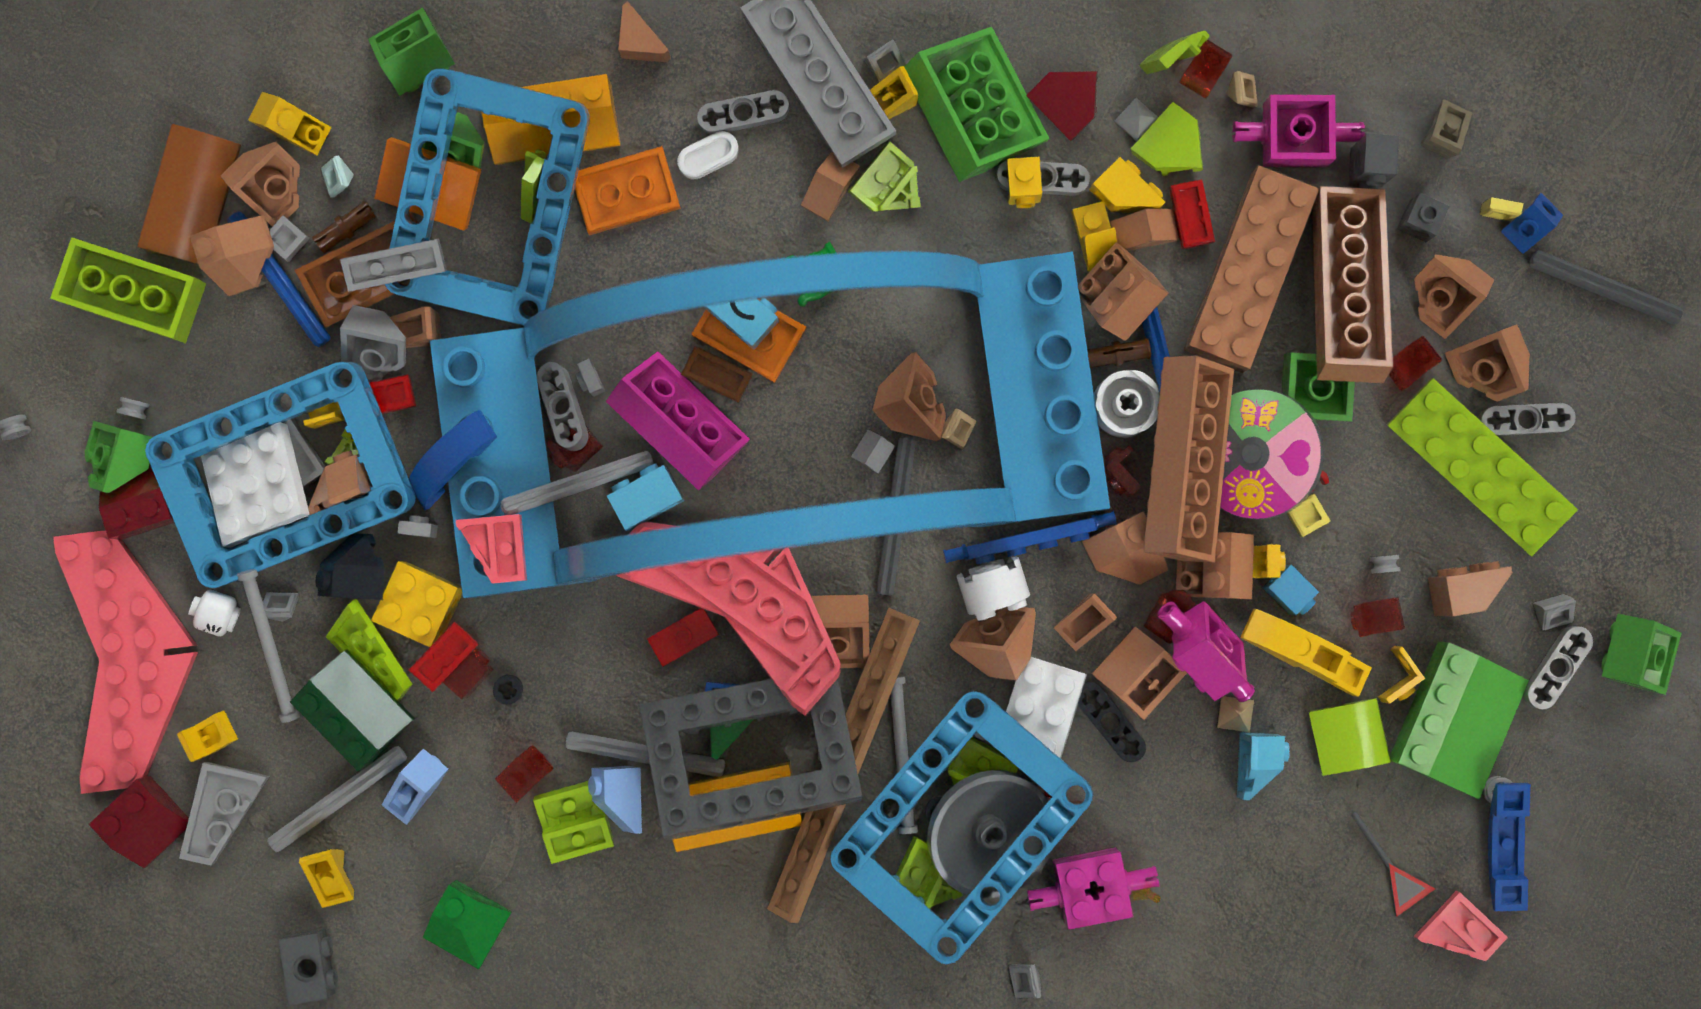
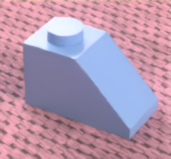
(414, 786)
(618, 795)

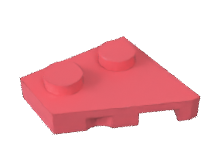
(497, 545)
(1462, 929)

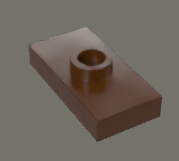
(717, 374)

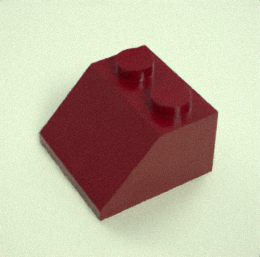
(134, 507)
(141, 822)

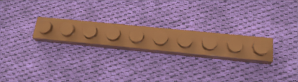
(862, 721)

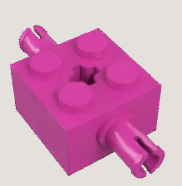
(1313, 117)
(1208, 651)
(1111, 899)

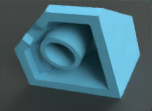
(1259, 761)

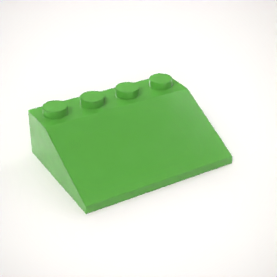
(975, 103)
(1458, 719)

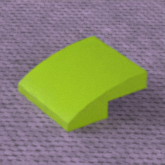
(1349, 737)
(572, 823)

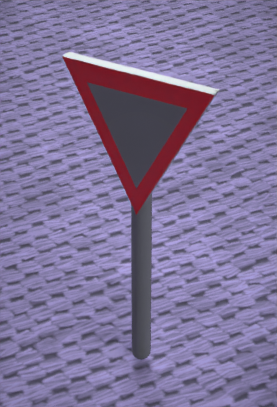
(1405, 888)

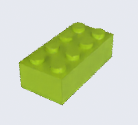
(128, 290)

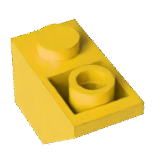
(289, 123)
(1125, 190)

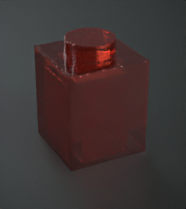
(469, 674)

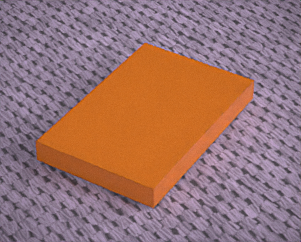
(626, 190)
(456, 191)
(767, 358)

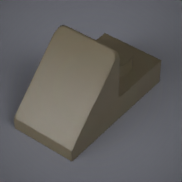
(1448, 130)

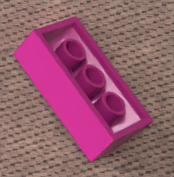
(677, 420)

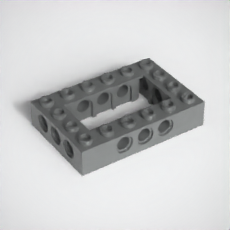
(752, 803)

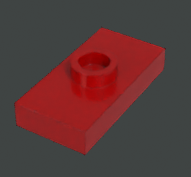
(1192, 214)
(394, 393)
(682, 636)
(443, 656)

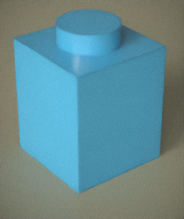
(1292, 591)

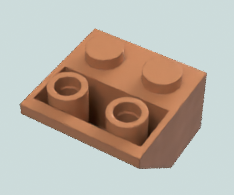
(1120, 292)
(1226, 577)
(1464, 591)
(1139, 673)

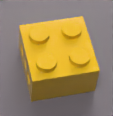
(417, 603)

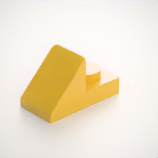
(1094, 232)
(328, 877)

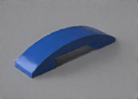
(448, 455)
(1507, 846)

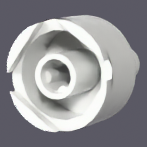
(1144, 403)
(993, 588)

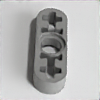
(763, 97)
(1065, 186)
(573, 414)
(1517, 429)
(1564, 643)

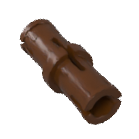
(344, 227)
(1119, 353)

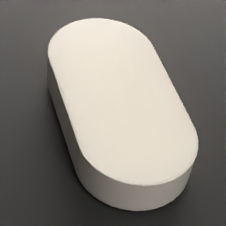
(708, 155)

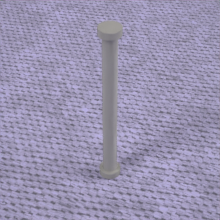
(268, 645)
(901, 746)

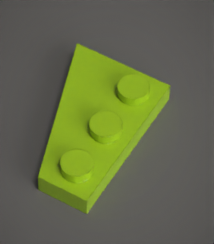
(360, 637)

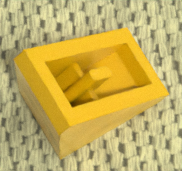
(895, 93)

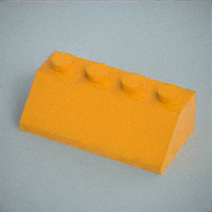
(512, 139)
(735, 780)

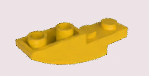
(1306, 651)

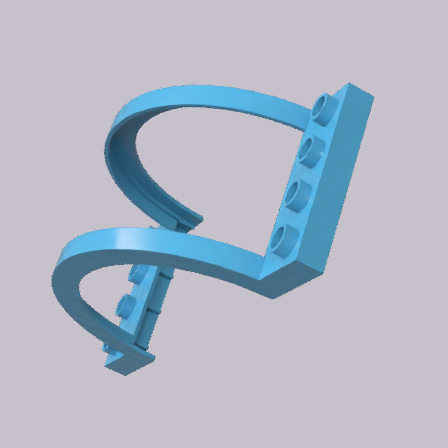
(1035, 379)

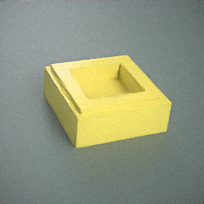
(1501, 209)
(1308, 516)

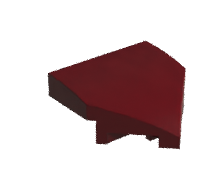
(1067, 100)

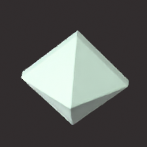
(336, 176)

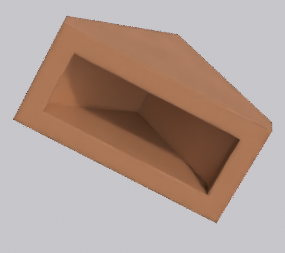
(638, 40)
(829, 187)
(1146, 229)
(419, 326)
(1085, 621)

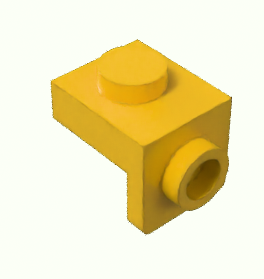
(1024, 181)
(1268, 561)
(207, 736)

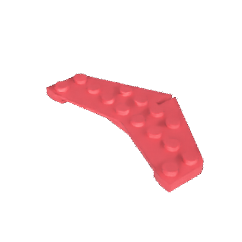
(764, 607)
(135, 675)

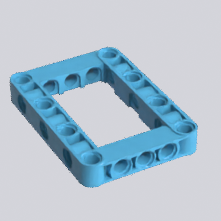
(424, 181)
(192, 505)
(1009, 871)

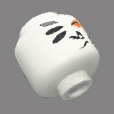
(214, 613)

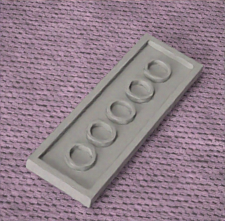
(820, 76)

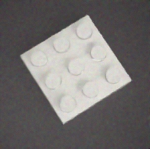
(255, 485)

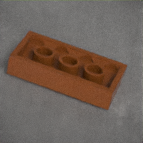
(187, 192)
(326, 282)

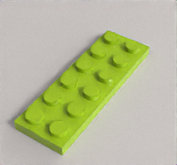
(1482, 467)

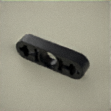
(1131, 735)

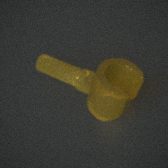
(1145, 894)

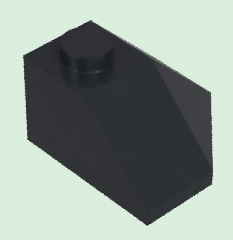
(352, 570)

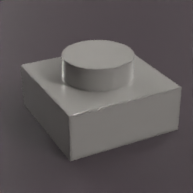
(287, 238)
(589, 378)
(417, 527)

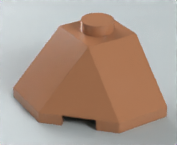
(266, 181)
(234, 253)
(1449, 292)
(1493, 364)
(908, 400)
(340, 482)
(1121, 551)
(998, 644)

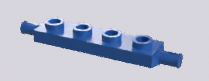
(1017, 544)

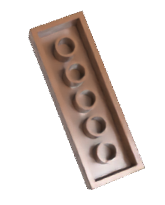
(1251, 269)
(1351, 285)
(1188, 459)

